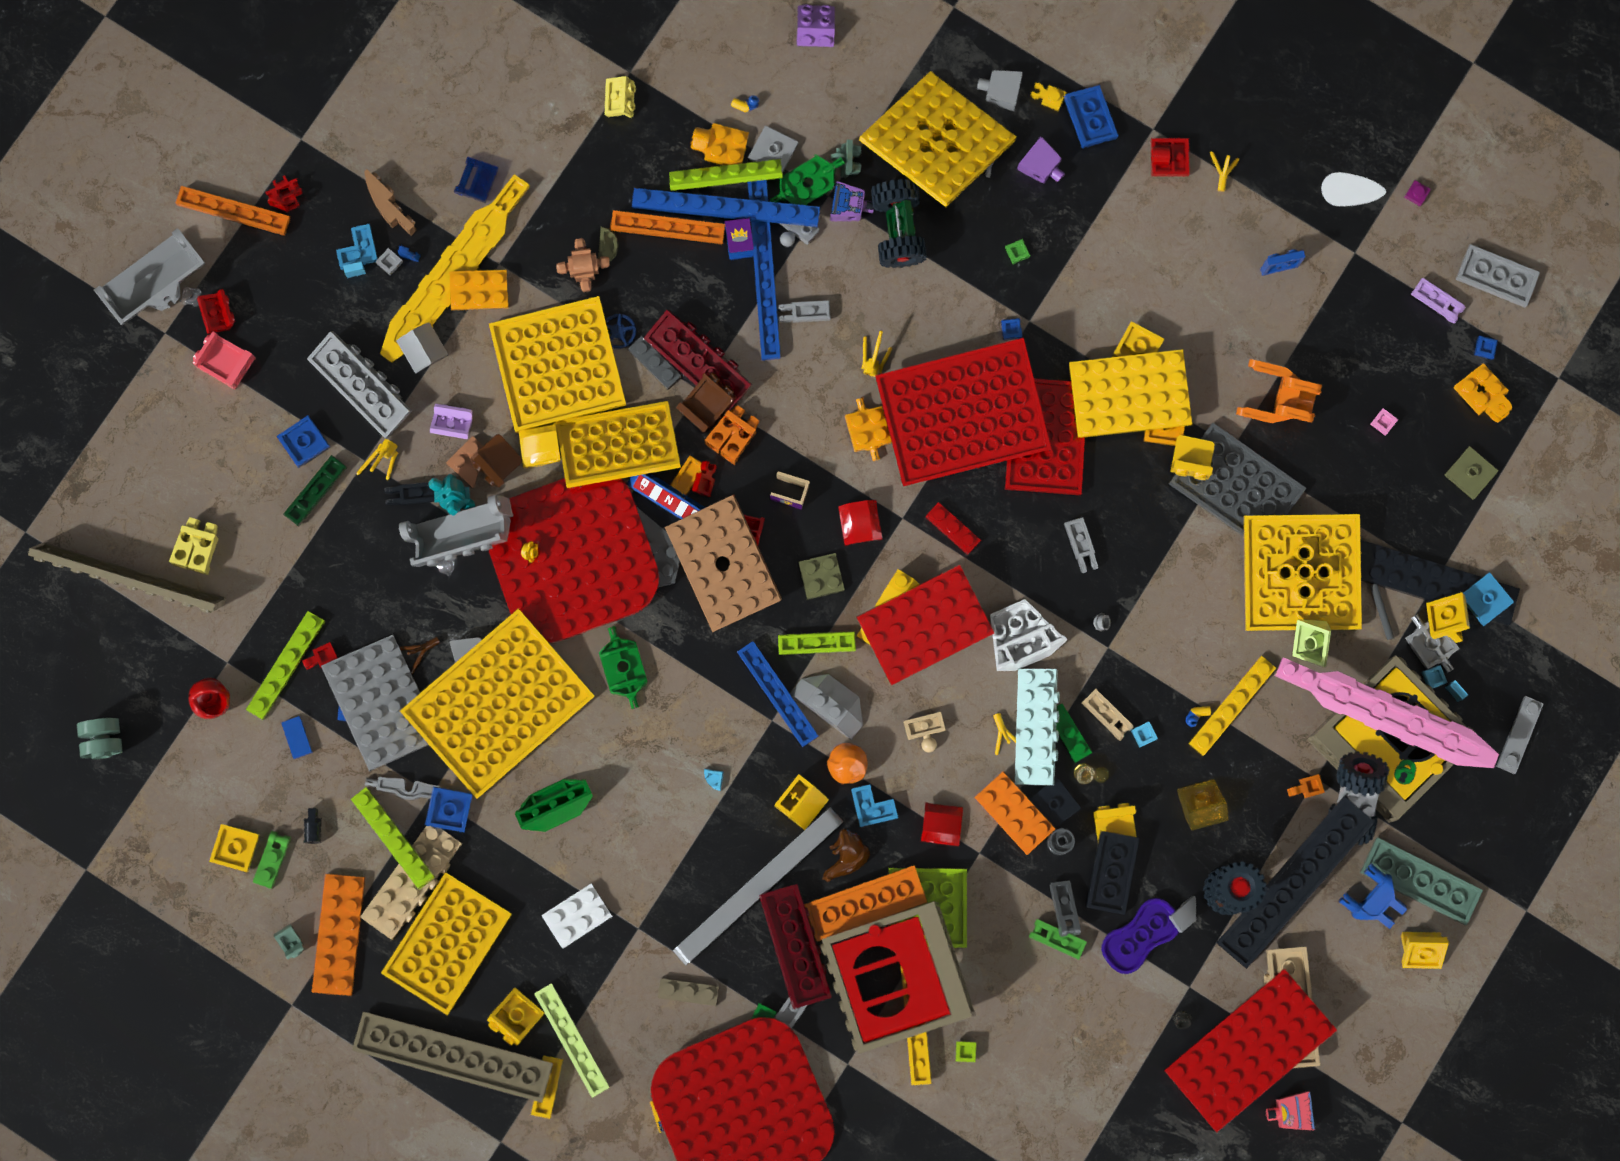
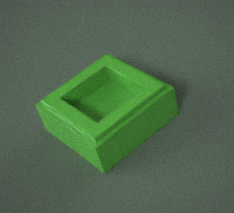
(1017, 251)

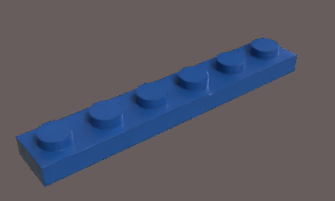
(777, 694)

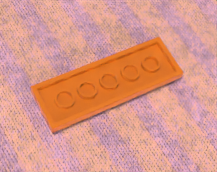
(866, 903)
(338, 934)

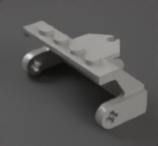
(151, 279)
(459, 534)

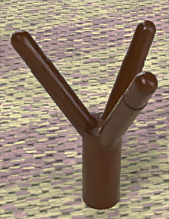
(423, 648)

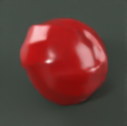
(209, 698)

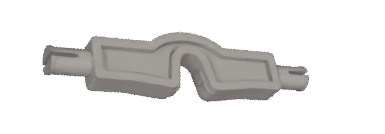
(398, 786)

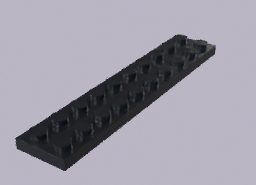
(1421, 577)
(1296, 881)

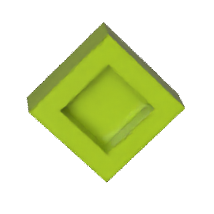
(965, 1052)

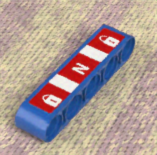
(664, 495)

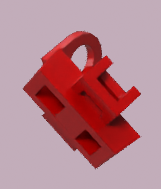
(287, 196)

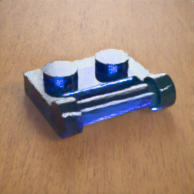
(482, 180)

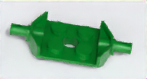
(818, 170)
(623, 683)

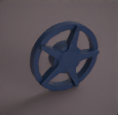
(619, 331)

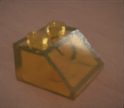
(1203, 804)

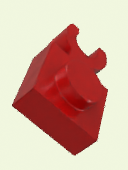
(703, 481)

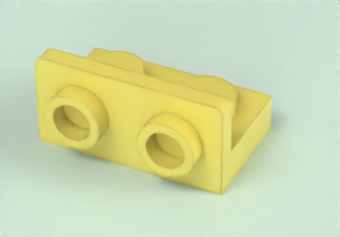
(619, 97)

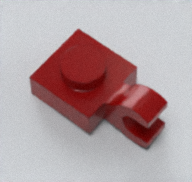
(321, 656)

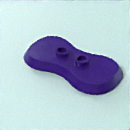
(1129, 946)

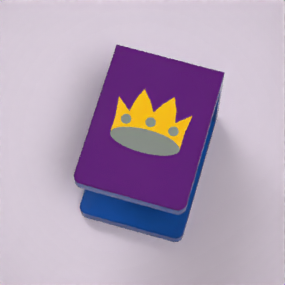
(739, 239)

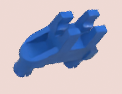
(1377, 901)

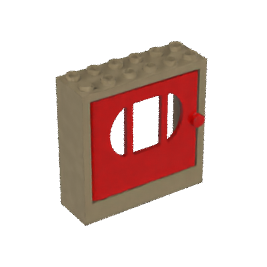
(924, 987)

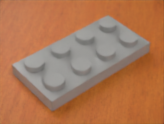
(1497, 275)

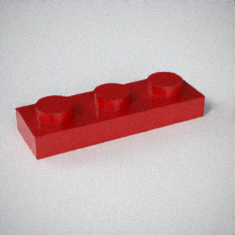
(953, 528)

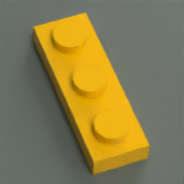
(545, 1108)

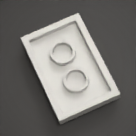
(577, 916)

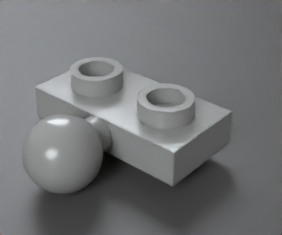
(804, 233)

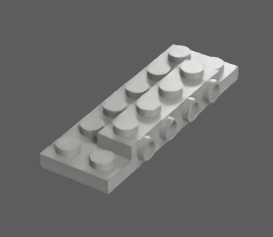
(360, 383)

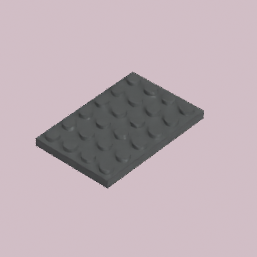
(1239, 483)

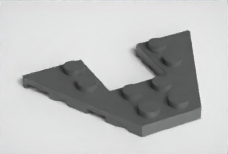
(662, 549)

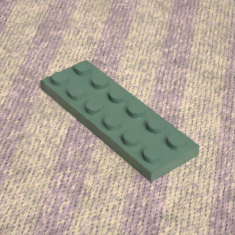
(1424, 881)

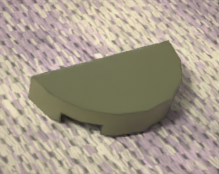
(608, 244)

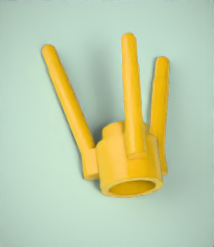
(872, 366)
(385, 450)

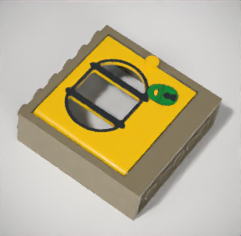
(1404, 773)

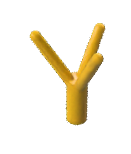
(1223, 175)
(1002, 730)

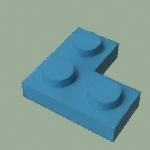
(364, 248)
(870, 812)

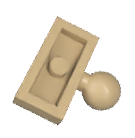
(925, 727)

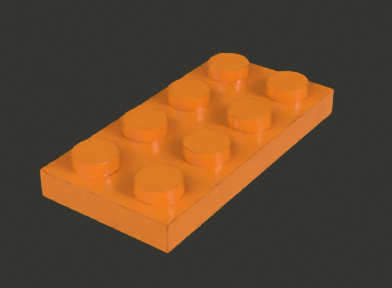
(1015, 813)

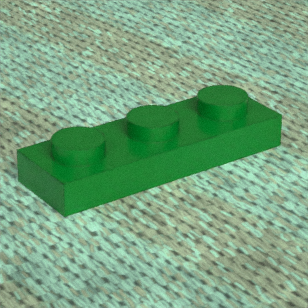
(1071, 735)

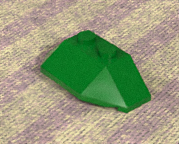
(554, 805)

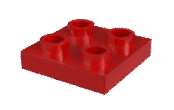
(1170, 157)

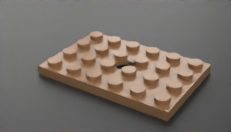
(728, 593)

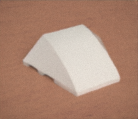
(1022, 636)

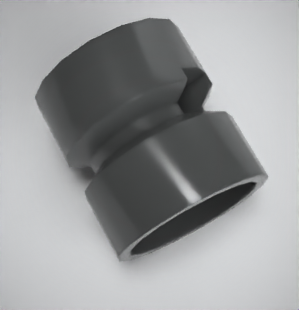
(1060, 841)

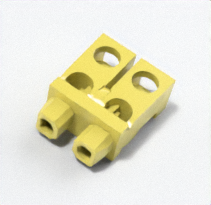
(195, 547)

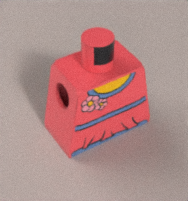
(1293, 1112)

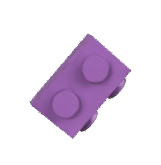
(815, 25)

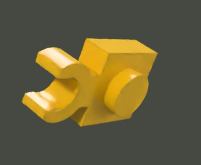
(1051, 97)

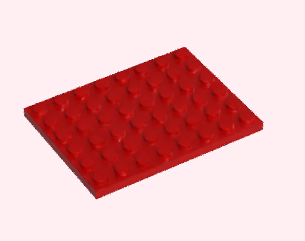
(963, 412)

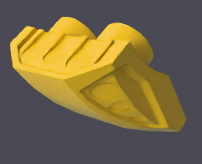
(539, 446)

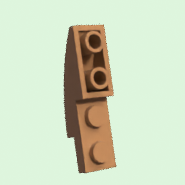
(383, 199)

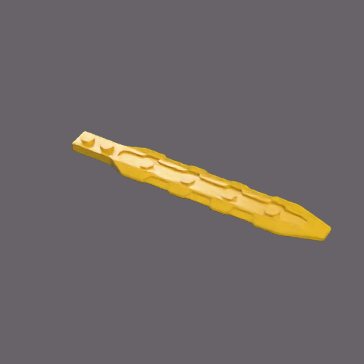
(465, 254)

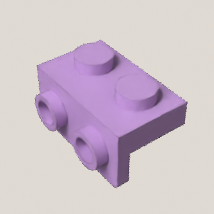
(451, 421)

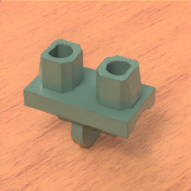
(846, 152)

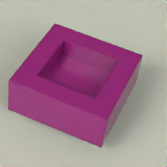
(1417, 193)

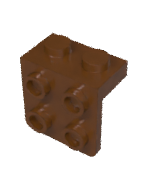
(496, 460)

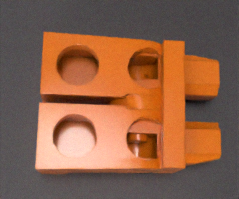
(737, 430)

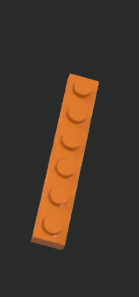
(233, 210)
(667, 227)

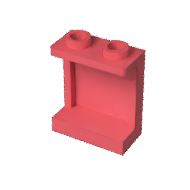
(223, 360)

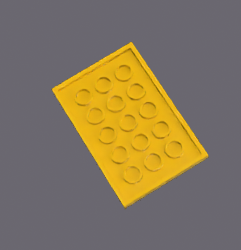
(1130, 393)
(617, 444)
(446, 943)

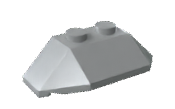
(831, 702)

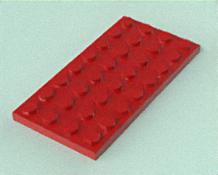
(1250, 1050)

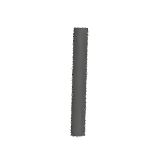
(1382, 612)

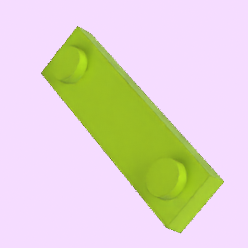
(816, 643)

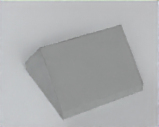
(422, 347)

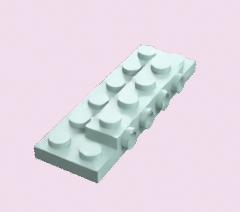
(1036, 727)

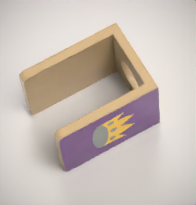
(793, 480)

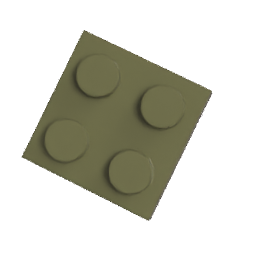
(821, 576)

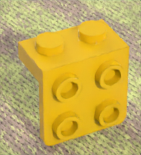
(1192, 457)
(1115, 820)

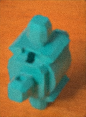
(451, 494)

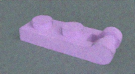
(1438, 300)

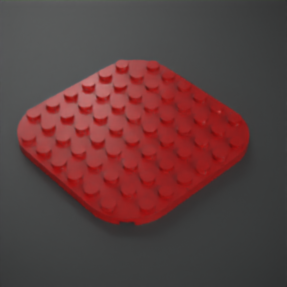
(589, 560)
(743, 1098)

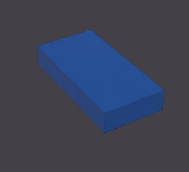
(296, 737)

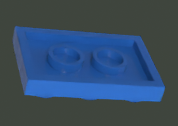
(1090, 116)

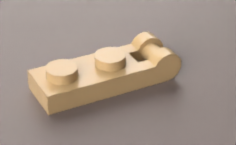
(1107, 714)

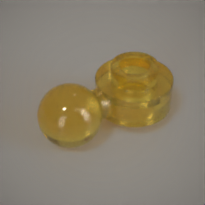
(1100, 774)

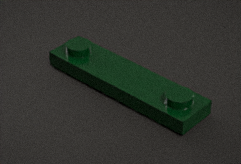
(315, 490)

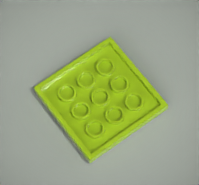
(950, 891)

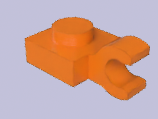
(1308, 786)

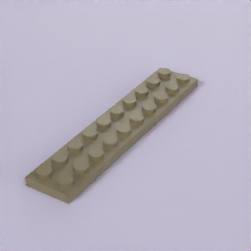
(132, 579)
(452, 1057)

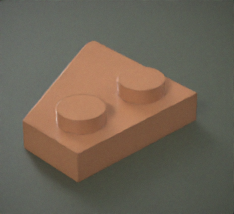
(462, 464)

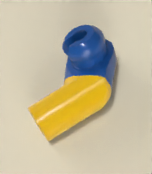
(746, 106)
(1195, 713)

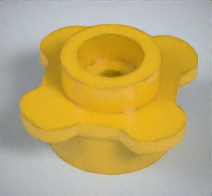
(529, 551)

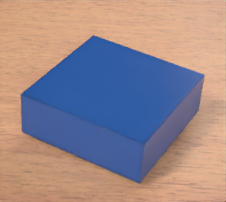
(1011, 329)
(1485, 347)

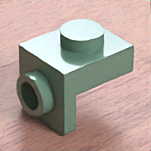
(289, 942)

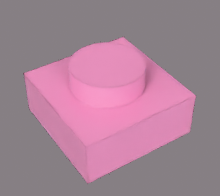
(1384, 421)

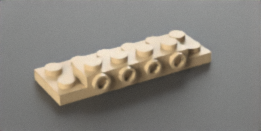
(399, 895)
(1296, 964)

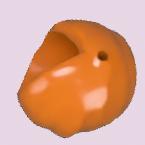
(847, 763)

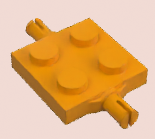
(868, 429)

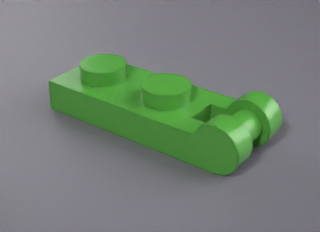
(271, 860)
(1068, 945)

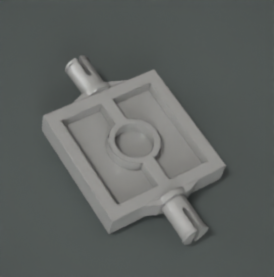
(1431, 650)

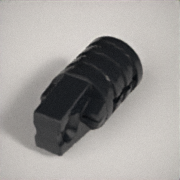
(312, 826)

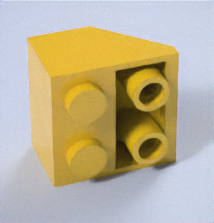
(801, 802)

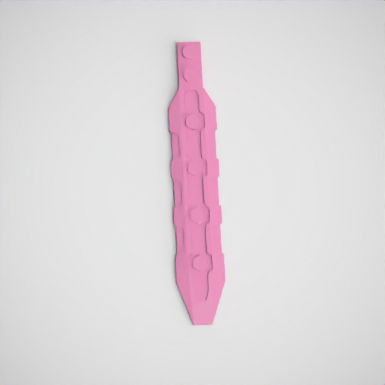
(1383, 712)

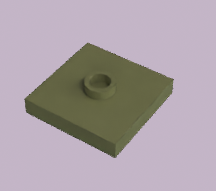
(1471, 473)

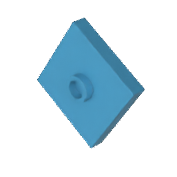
(1487, 599)

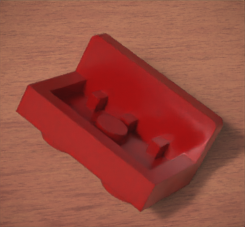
(216, 312)

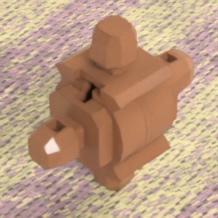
(583, 265)

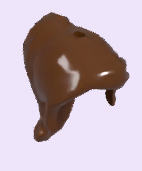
(852, 855)

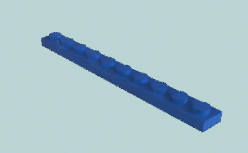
(726, 207)
(764, 278)

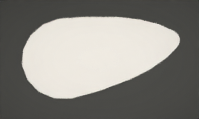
(1350, 189)

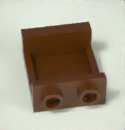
(707, 402)

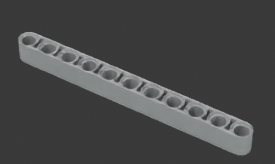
(758, 885)

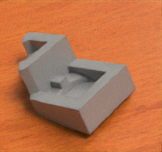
(1185, 915)

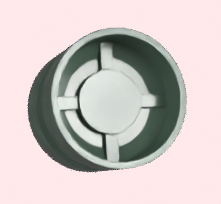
(99, 733)

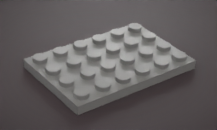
(371, 692)

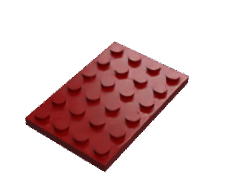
(1061, 466)
(925, 624)

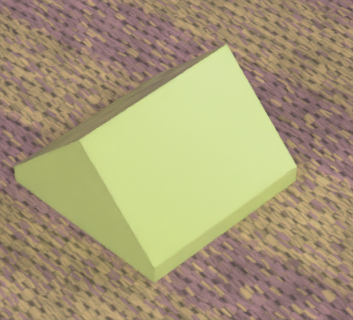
(1312, 641)

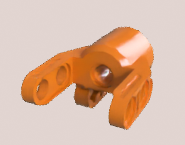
(1293, 399)

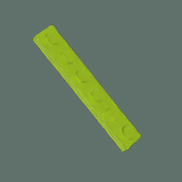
(725, 174)
(285, 665)
(393, 838)

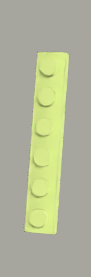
(572, 1040)

